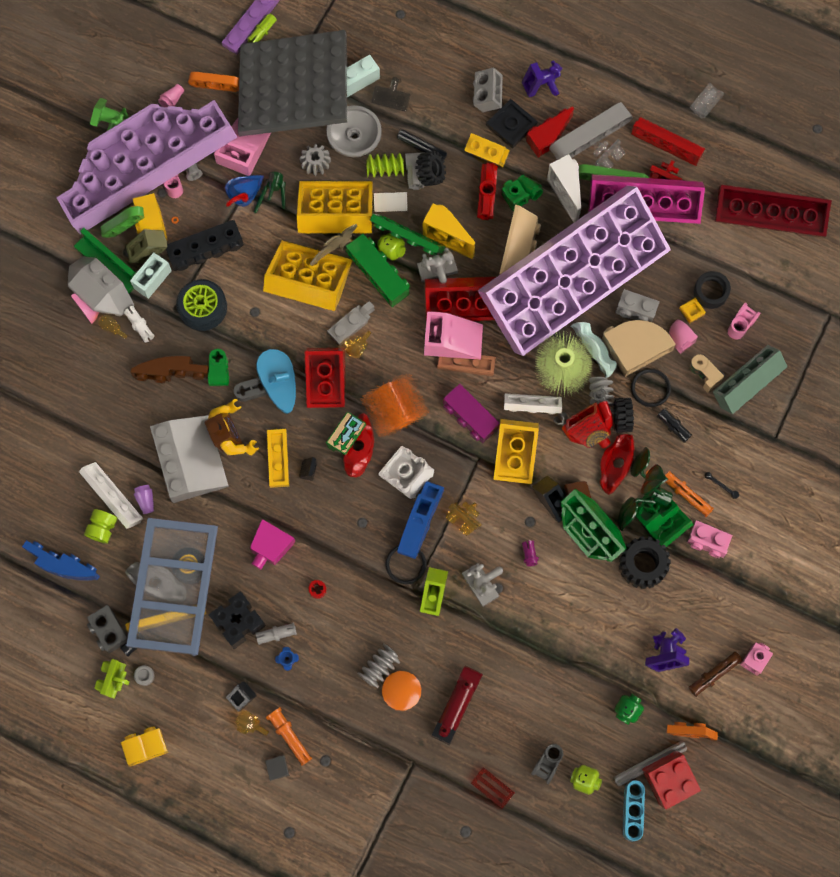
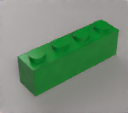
(377, 270)

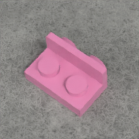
(709, 539)

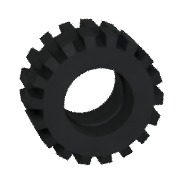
(649, 547)

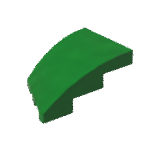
(663, 522)

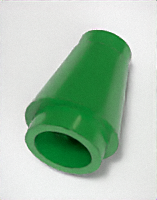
(530, 186)

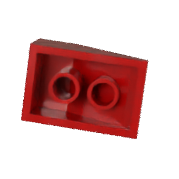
(325, 377)

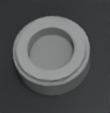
(144, 675)

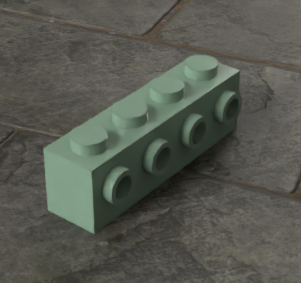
(750, 379)

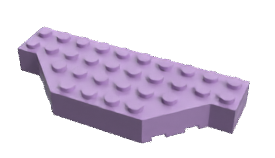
(141, 157)

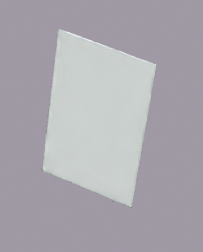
(390, 202)

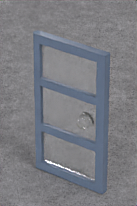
(172, 586)

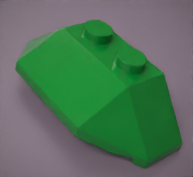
(591, 527)

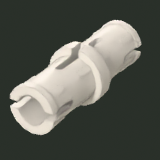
(139, 324)

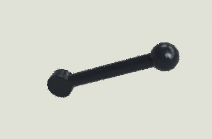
(734, 494)

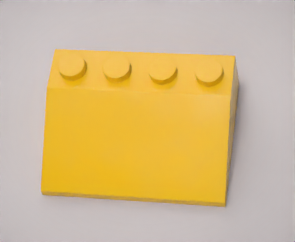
(334, 206)
(296, 279)

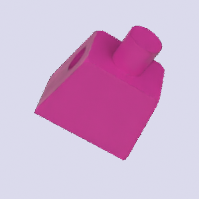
(270, 544)

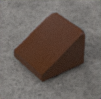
(580, 486)

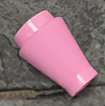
(171, 96)

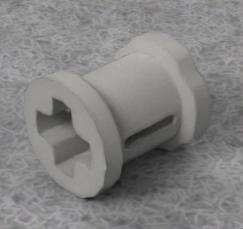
(193, 173)

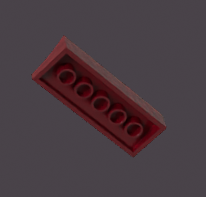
(773, 210)

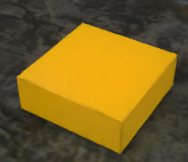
(692, 310)

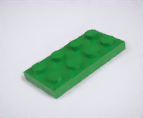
(413, 237)

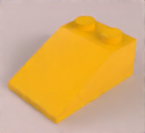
(445, 229)
(516, 451)

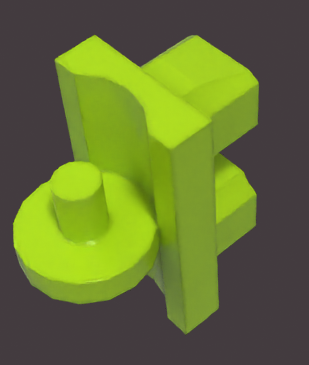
(114, 678)

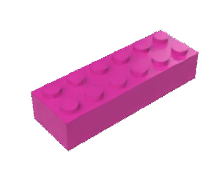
(665, 198)

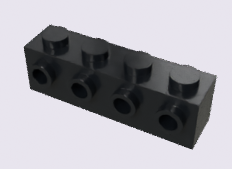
(204, 245)

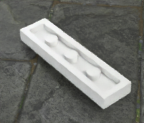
(111, 495)

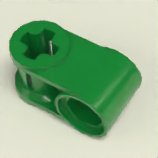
(218, 371)

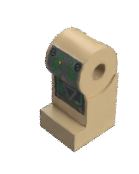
(706, 371)

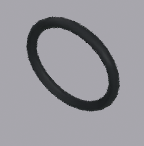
(651, 371)
(405, 581)

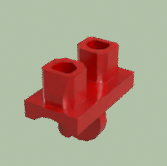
(657, 173)

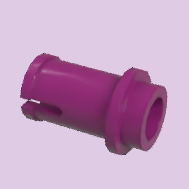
(530, 554)

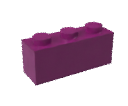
(470, 414)

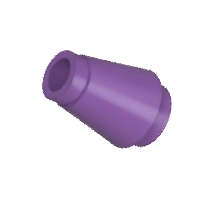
(144, 498)

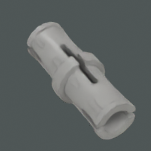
(276, 633)

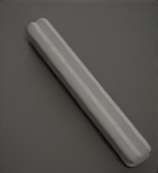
(636, 770)

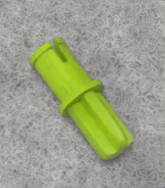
(262, 28)

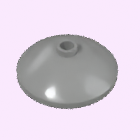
(361, 123)

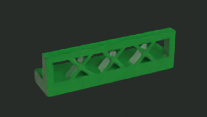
(92, 247)

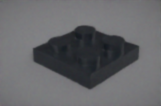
(511, 123)

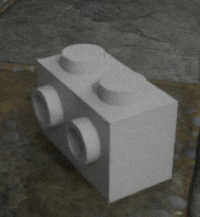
(637, 306)

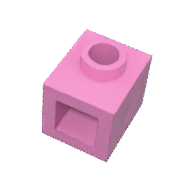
(757, 658)

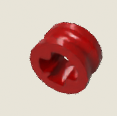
(314, 594)

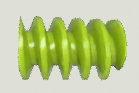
(385, 165)

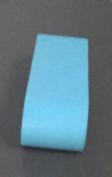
(639, 802)

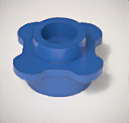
(280, 659)

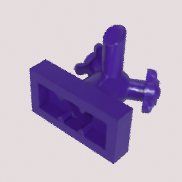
(535, 77)
(670, 655)

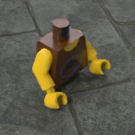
(224, 432)

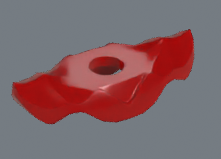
(621, 449)
(357, 461)

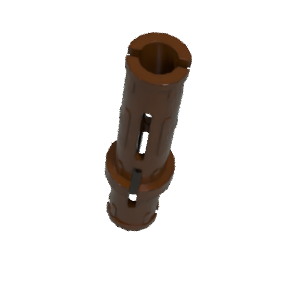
(731, 661)

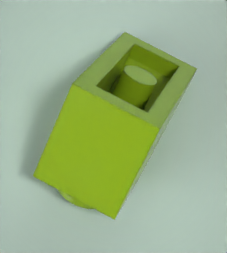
(433, 591)

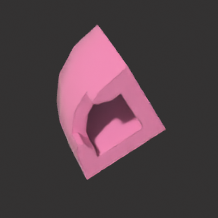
(87, 311)
(682, 335)

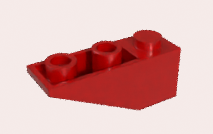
(543, 136)

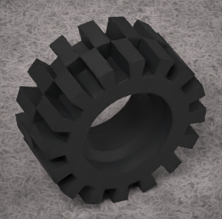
(430, 168)
(623, 415)

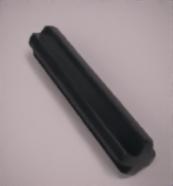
(419, 143)

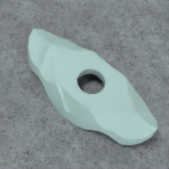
(598, 347)

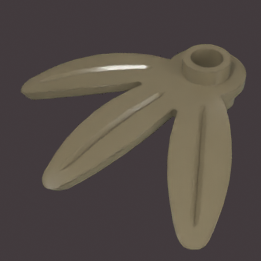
(336, 242)

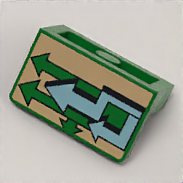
(345, 433)

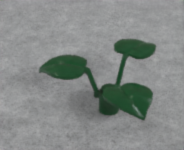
(651, 486)

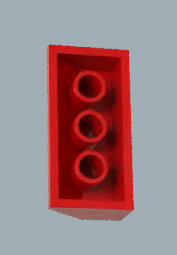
(458, 297)

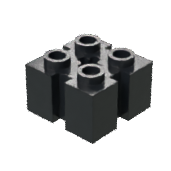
(235, 632)

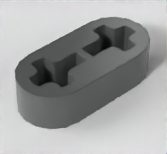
(249, 385)

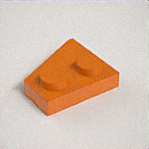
(695, 731)

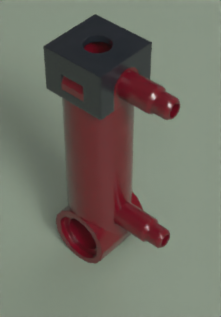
(457, 705)

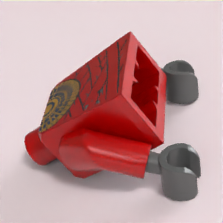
(589, 425)

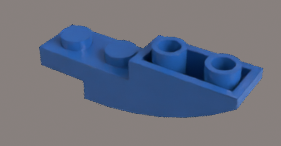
(420, 519)
(65, 567)

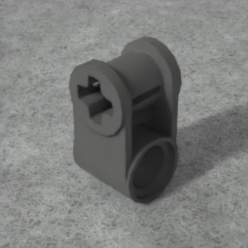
(547, 764)

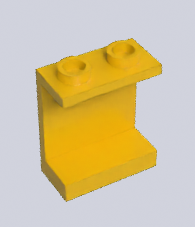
(487, 150)

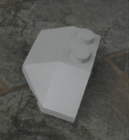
(98, 287)

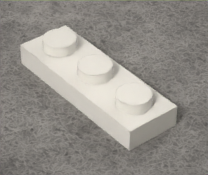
(533, 403)

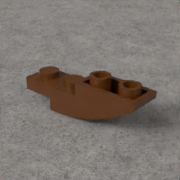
(163, 369)

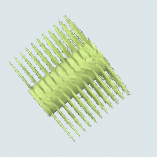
(564, 360)

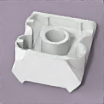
(407, 472)

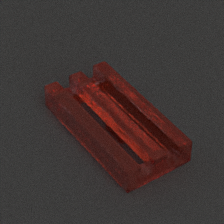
(486, 793)

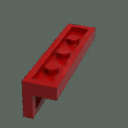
(667, 141)

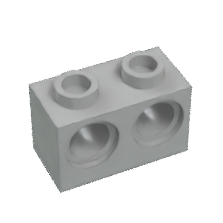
(488, 90)

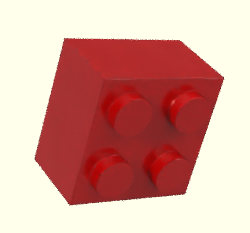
(671, 779)

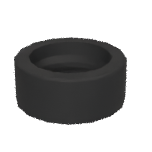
(717, 277)

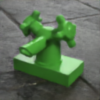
(107, 114)

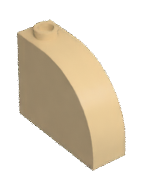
(637, 344)

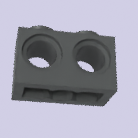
(111, 627)

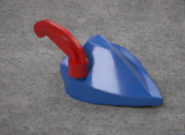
(243, 189)

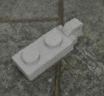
(351, 323)

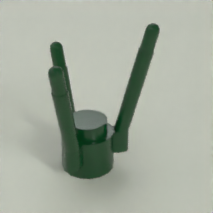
(273, 182)

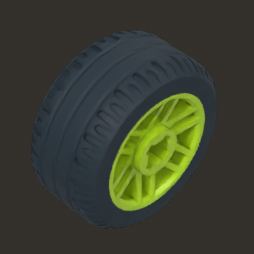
(201, 305)

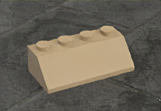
(521, 237)

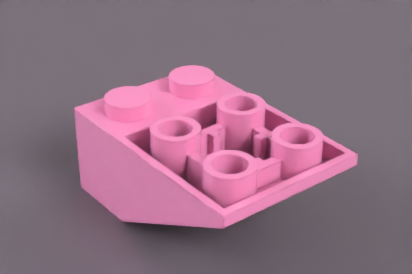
(241, 152)
(452, 336)

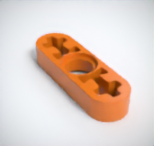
(214, 81)

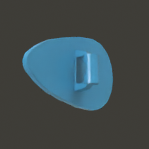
(277, 378)

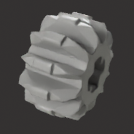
(316, 165)

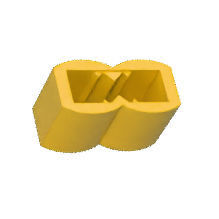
(144, 747)

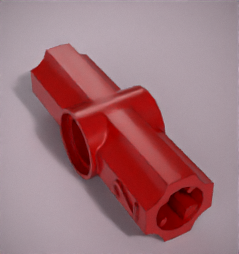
(487, 200)

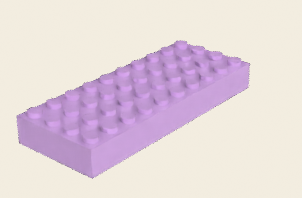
(574, 270)

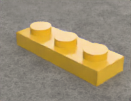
(278, 458)

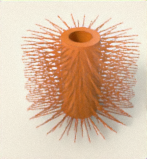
(394, 402)

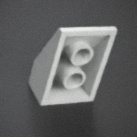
(564, 180)

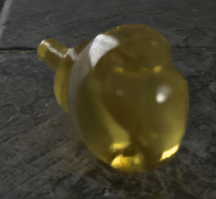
(108, 323)
(357, 347)
(248, 722)

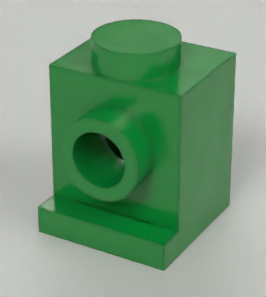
(512, 199)

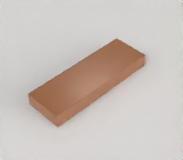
(474, 366)

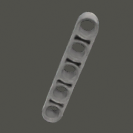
(591, 132)

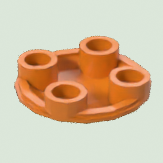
(401, 690)

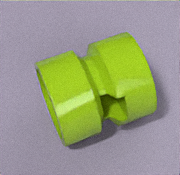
(100, 526)

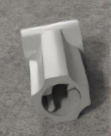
(413, 181)

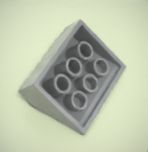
(188, 458)

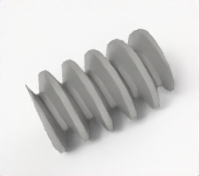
(598, 383)
(380, 666)

